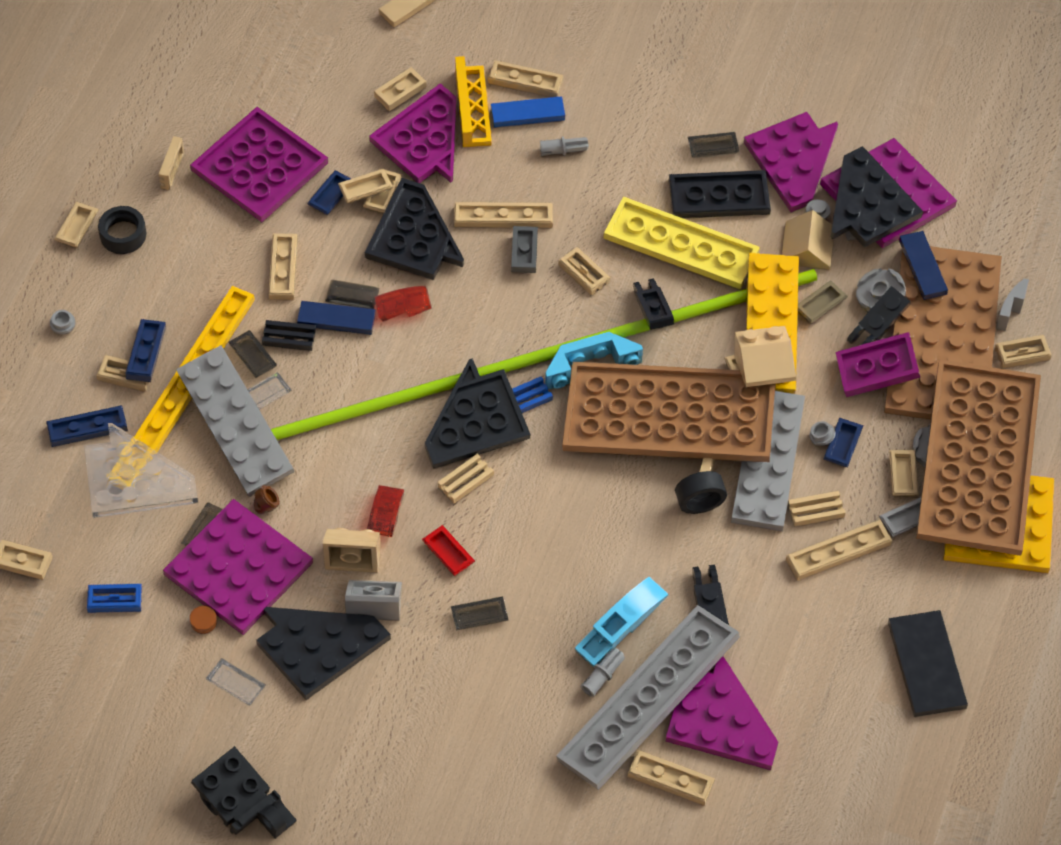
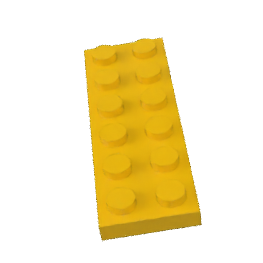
(774, 298)

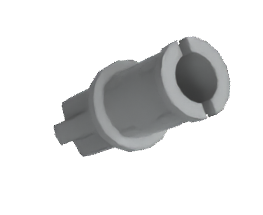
(562, 146)
(602, 672)

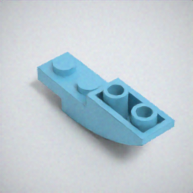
(621, 620)

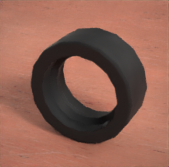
(122, 214)
(700, 492)

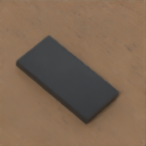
(719, 194)
(927, 663)

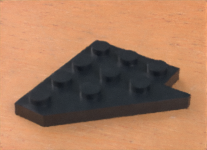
(870, 200)
(413, 234)
(476, 418)
(318, 645)

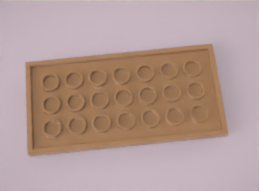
(947, 326)
(668, 412)
(979, 457)

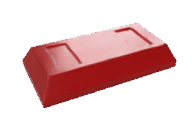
(448, 550)

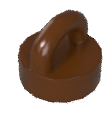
(265, 499)

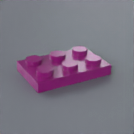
(877, 364)

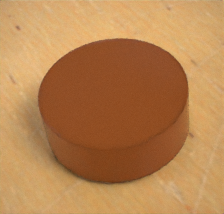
(203, 619)

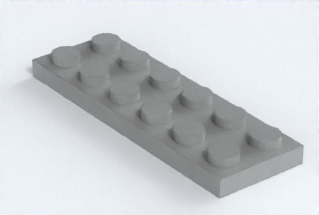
(235, 420)
(766, 485)

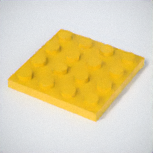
(1037, 536)

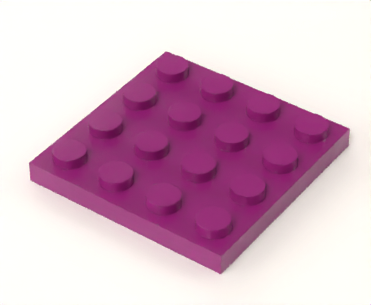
(259, 164)
(912, 178)
(238, 566)

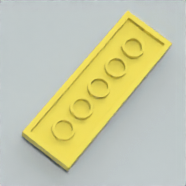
(680, 242)

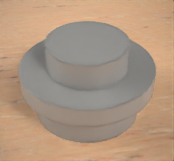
(820, 207)
(62, 322)
(822, 433)

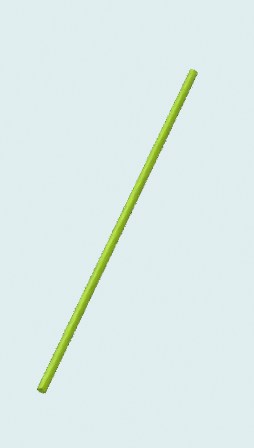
(508, 365)

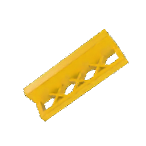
(465, 102)

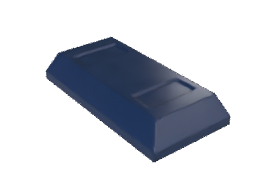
(328, 194)
(844, 443)

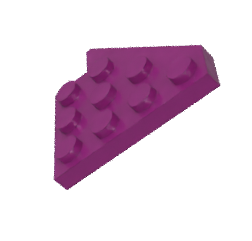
(422, 136)
(793, 157)
(723, 721)

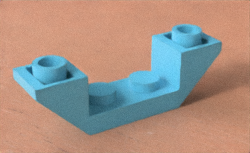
(593, 347)

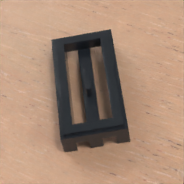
(289, 332)

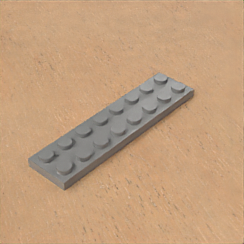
(647, 697)

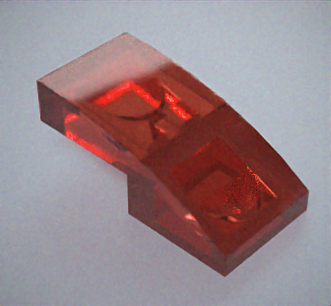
(406, 300)
(385, 510)

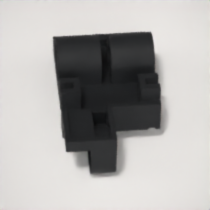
(239, 795)

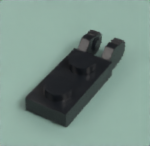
(653, 305)
(881, 316)
(709, 595)

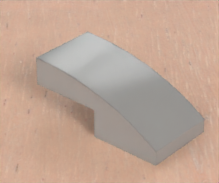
(1012, 303)

